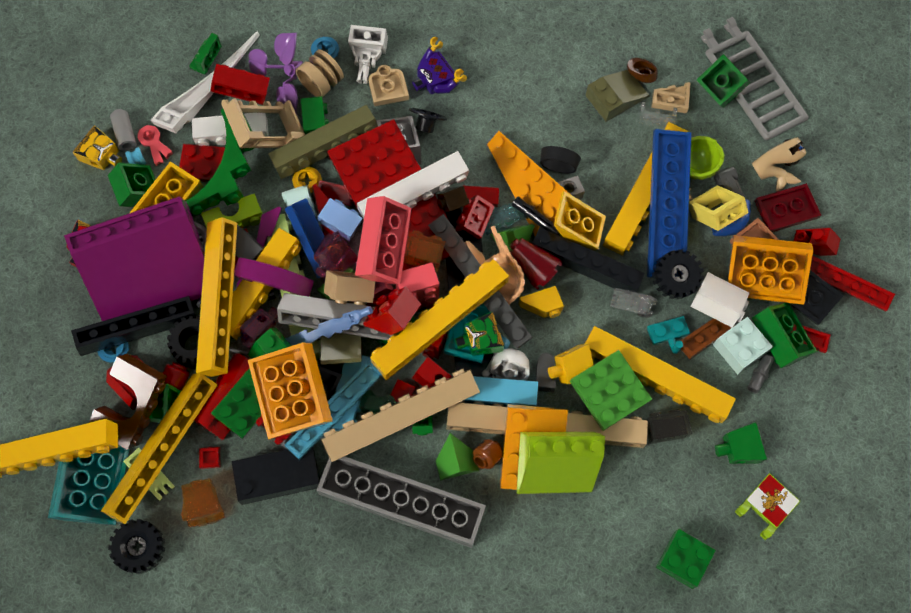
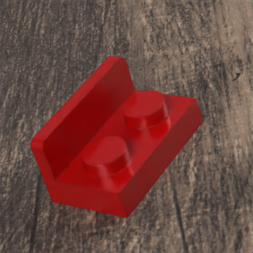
(475, 216)

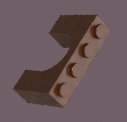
(147, 386)

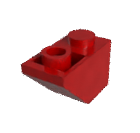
(824, 240)

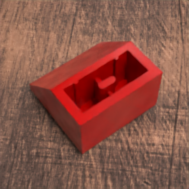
(393, 311)

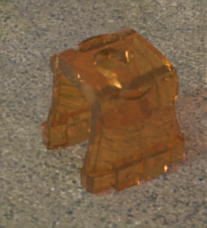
(201, 503)

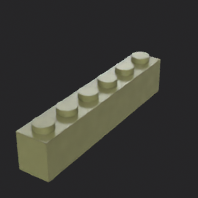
(315, 144)

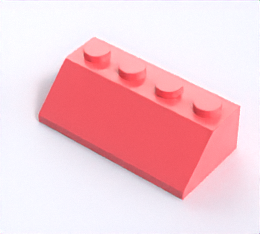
(383, 240)

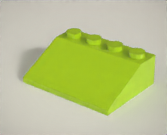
(559, 462)

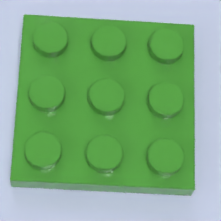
(610, 390)

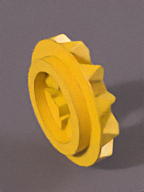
(299, 176)

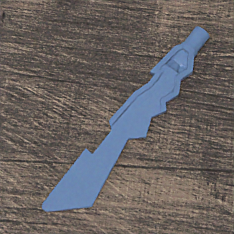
(331, 326)

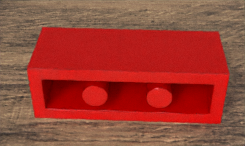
(239, 84)

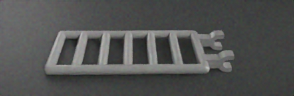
(738, 36)

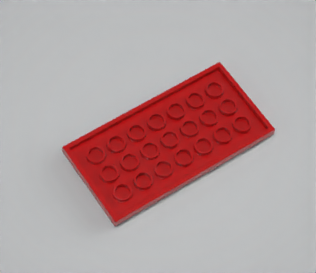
(377, 162)

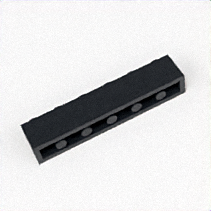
(589, 262)
(131, 326)

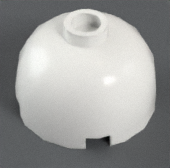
(510, 365)

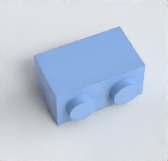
(340, 219)

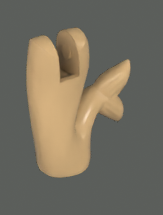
(779, 155)

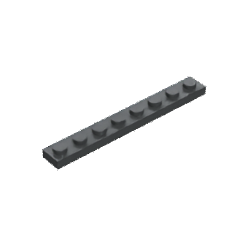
(468, 264)

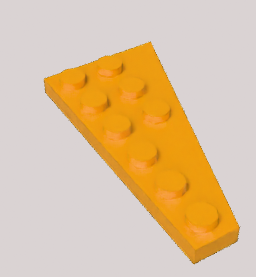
(526, 178)

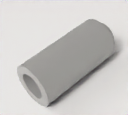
(123, 130)

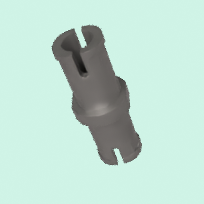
(760, 373)

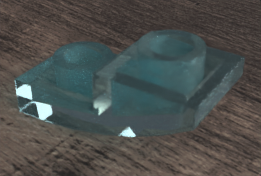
(502, 216)

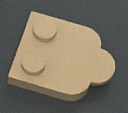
(387, 86)

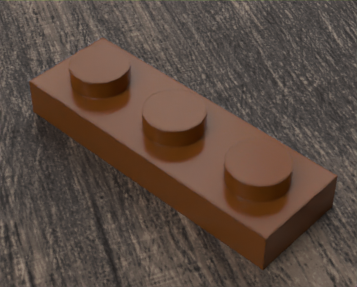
(703, 337)

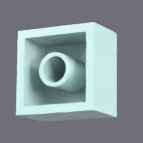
(742, 345)

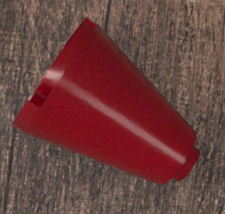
(535, 262)

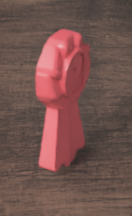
(150, 137)

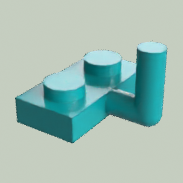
(669, 331)

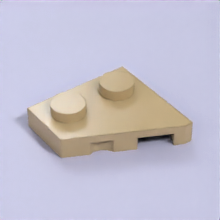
(672, 98)

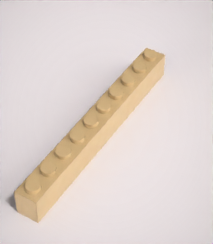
(492, 420)

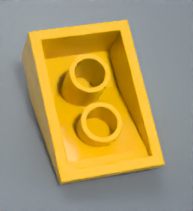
(579, 222)

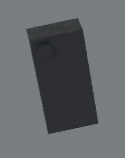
(274, 475)

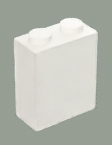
(721, 300)

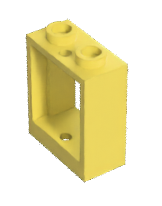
(717, 219)

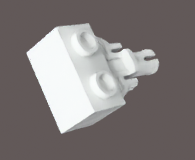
(367, 46)

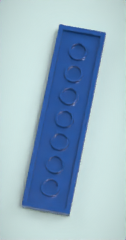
(669, 195)

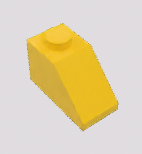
(543, 303)

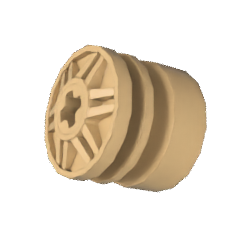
(319, 73)

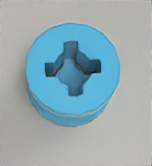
(135, 157)

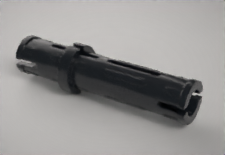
(531, 213)

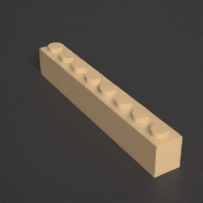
(399, 415)

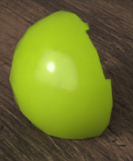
(705, 158)

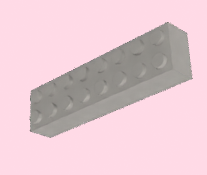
(402, 500)

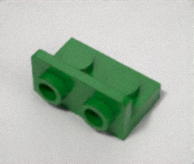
(206, 54)

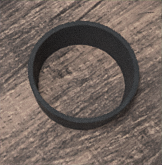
(559, 159)

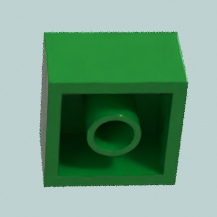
(723, 81)
(685, 559)

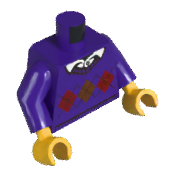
(436, 73)

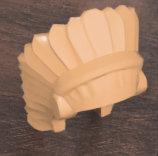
(516, 282)

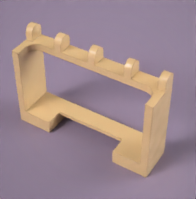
(256, 139)

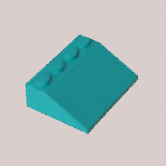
(86, 486)

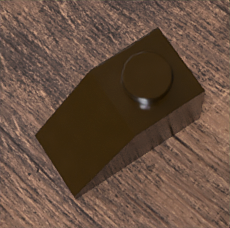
(452, 199)

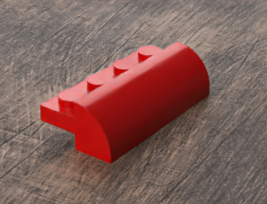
(236, 369)

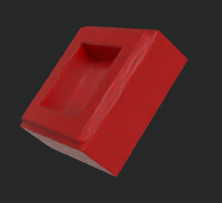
(209, 457)

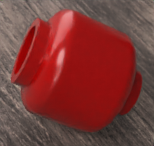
(176, 375)

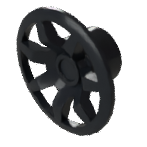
(426, 121)

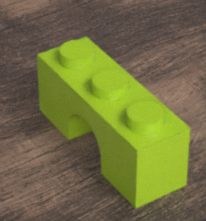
(248, 213)

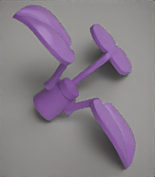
(285, 48)

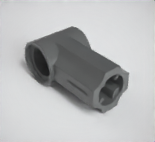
(728, 179)

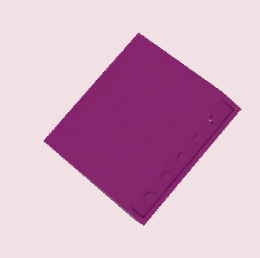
(140, 259)

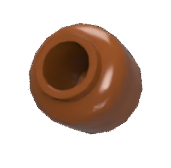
(487, 454)

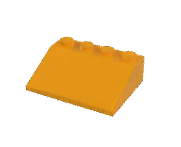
(771, 268)
(290, 390)
(526, 419)

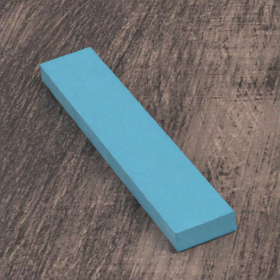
(338, 406)

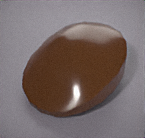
(642, 70)

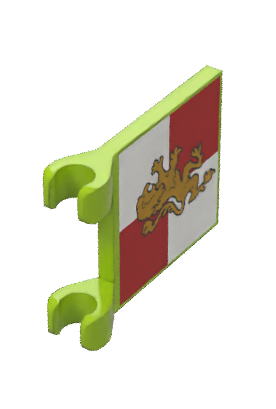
(771, 503)

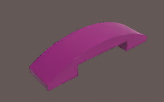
(273, 276)

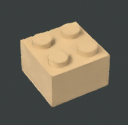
(348, 287)

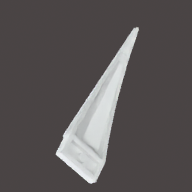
(186, 106)

